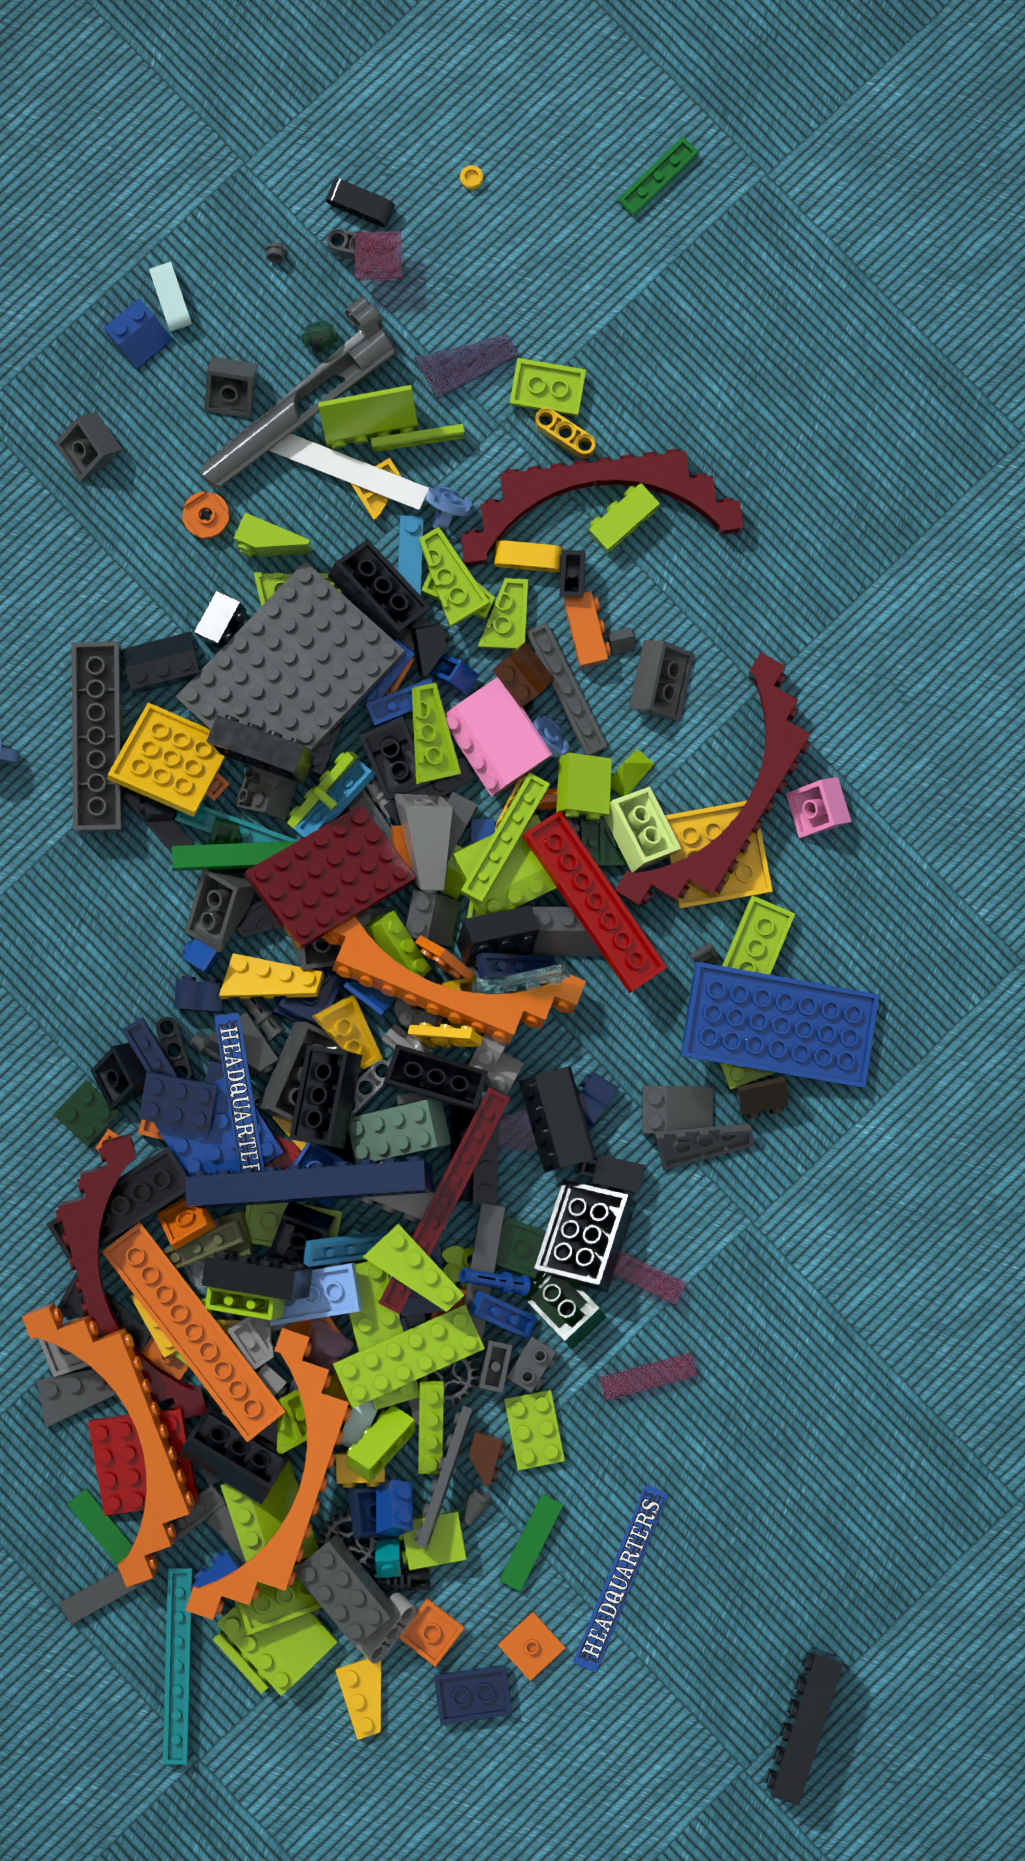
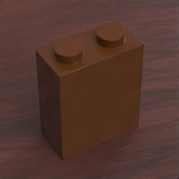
(523, 674)

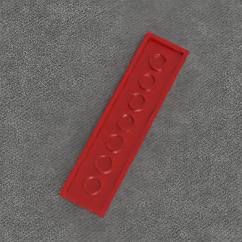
(594, 901)

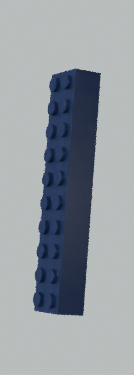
(309, 1184)

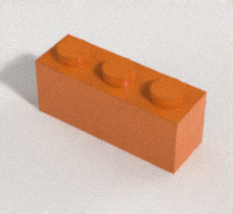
(587, 630)

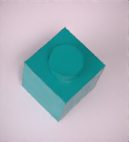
(388, 1558)

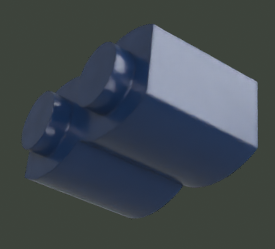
(198, 996)
(595, 1096)

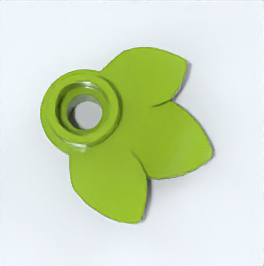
(456, 1260)

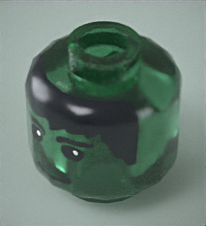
(319, 336)

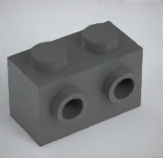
(531, 1364)

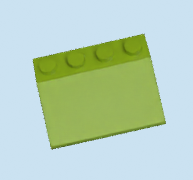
(368, 416)
(517, 882)
(258, 1523)
(282, 1651)

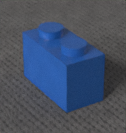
(394, 1508)

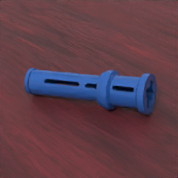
(504, 1282)

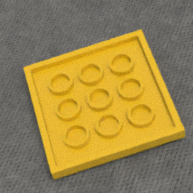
(167, 760)
(699, 828)

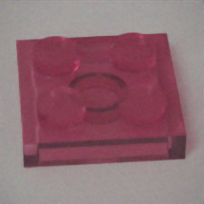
(378, 256)

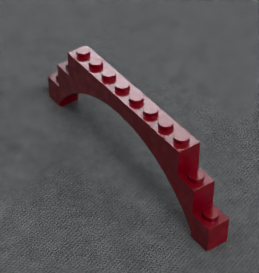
(657, 472)
(712, 863)
(82, 1226)

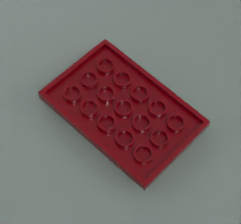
(330, 876)

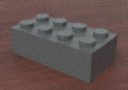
(345, 1590)

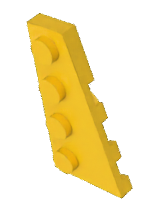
(259, 977)

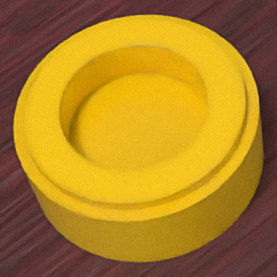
(471, 177)

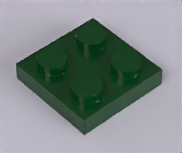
(86, 1113)
(519, 1247)

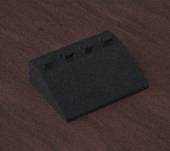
(585, 1235)

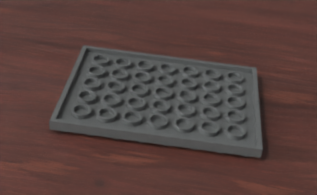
(295, 665)

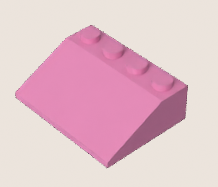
(496, 737)

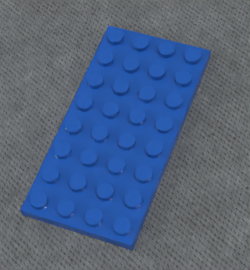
(779, 1025)

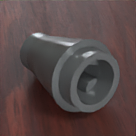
(476, 1505)

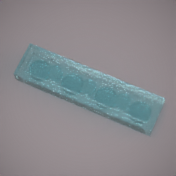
(528, 980)

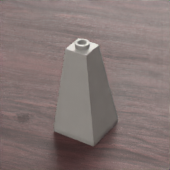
(426, 835)

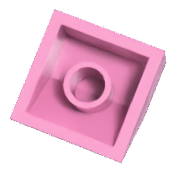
(818, 807)

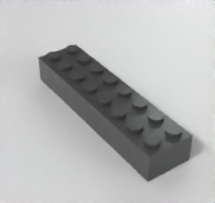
(96, 736)

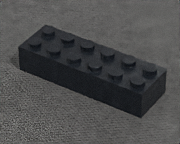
(136, 1197)
(804, 1725)

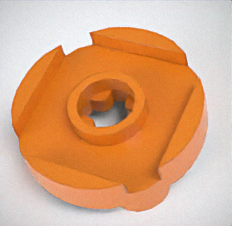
(209, 502)

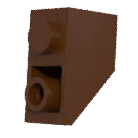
(484, 1454)

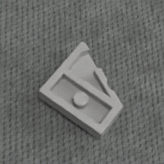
(253, 1340)

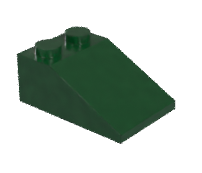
(564, 1308)

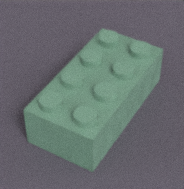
(399, 1131)

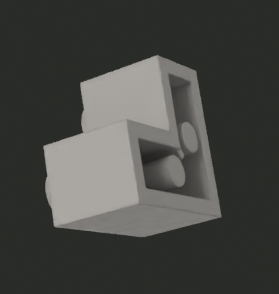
(500, 1066)

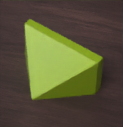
(630, 773)

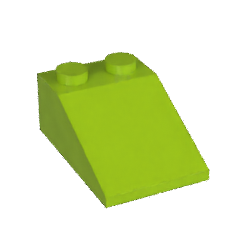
(266, 539)

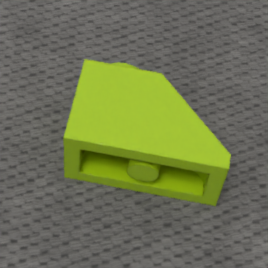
(453, 878)

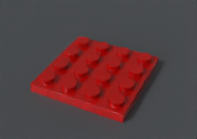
(122, 1462)

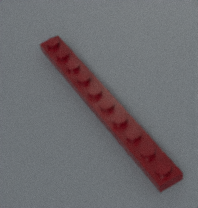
(450, 1188)

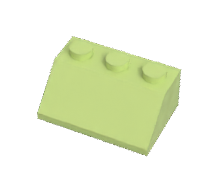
(641, 829)

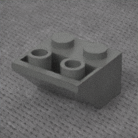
(261, 798)

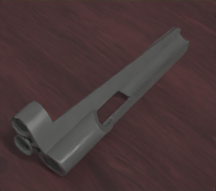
(352, 361)

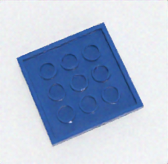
(216, 1150)

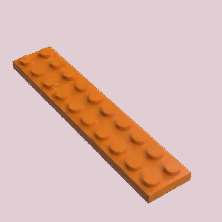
(194, 1332)

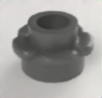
(276, 252)

